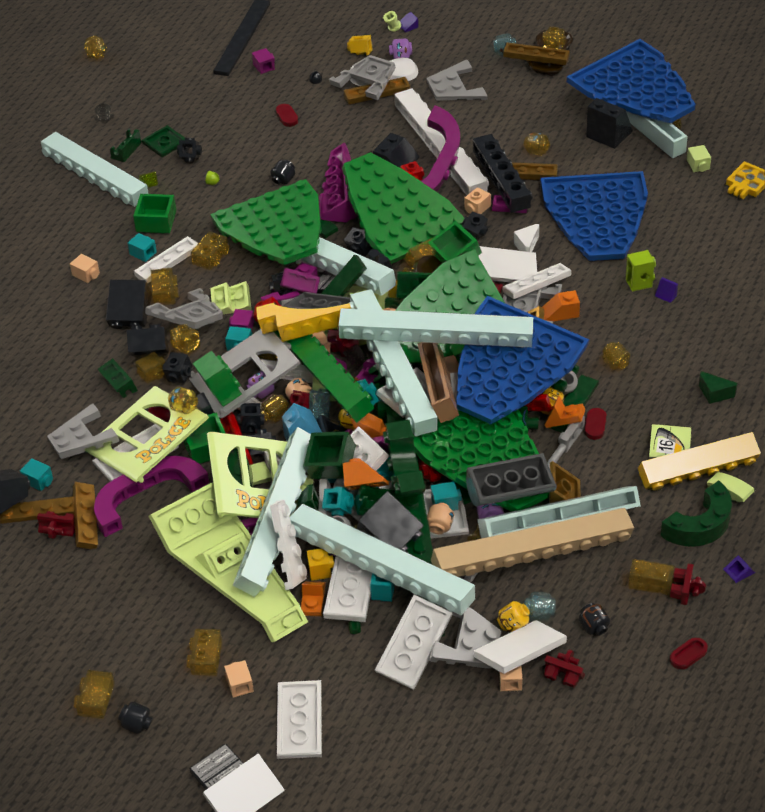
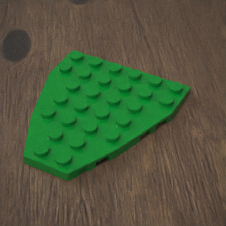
(395, 206)
(275, 224)
(452, 288)
(474, 442)

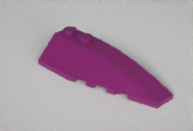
(334, 200)

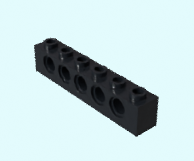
(502, 173)

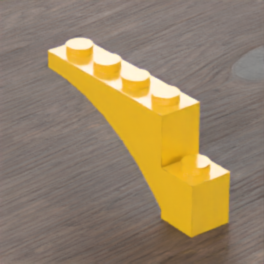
(297, 322)

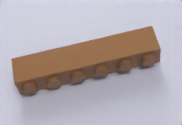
(438, 381)

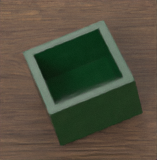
(327, 454)

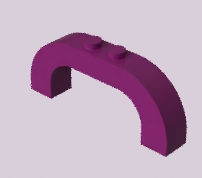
(445, 124)
(122, 488)

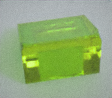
(149, 179)

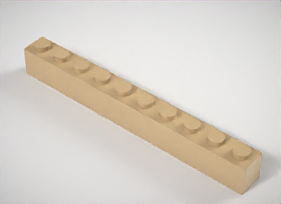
(534, 543)

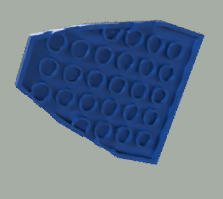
(636, 81)
(597, 211)
(505, 378)

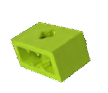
(640, 270)

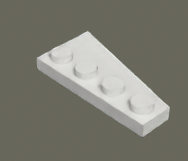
(287, 544)

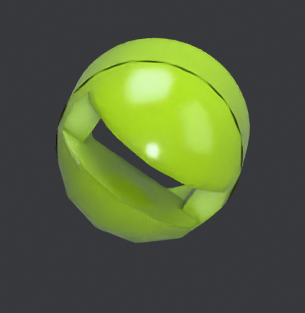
(212, 178)

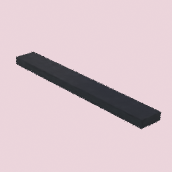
(241, 37)

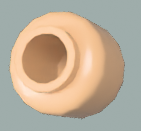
(299, 385)
(440, 518)

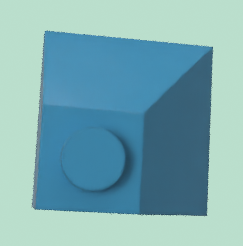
(299, 417)

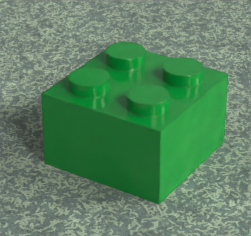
(155, 213)
(453, 242)
(218, 378)
(197, 441)

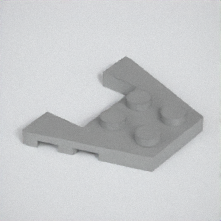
(368, 70)
(448, 85)
(531, 300)
(193, 314)
(75, 437)
(472, 634)

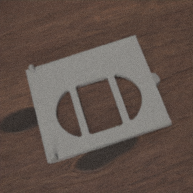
(241, 354)

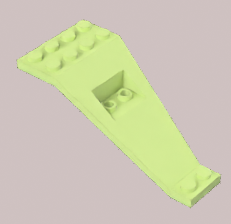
(198, 536)

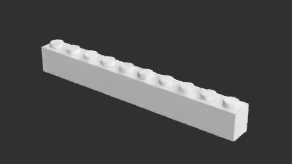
(417, 113)

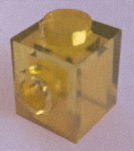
(150, 367)

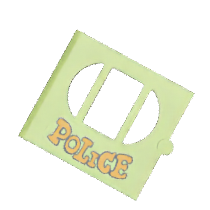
(148, 455)
(230, 495)

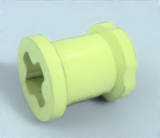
(391, 19)

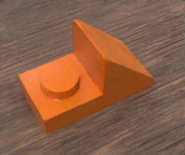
(564, 415)
(312, 598)

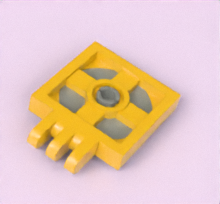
(746, 180)

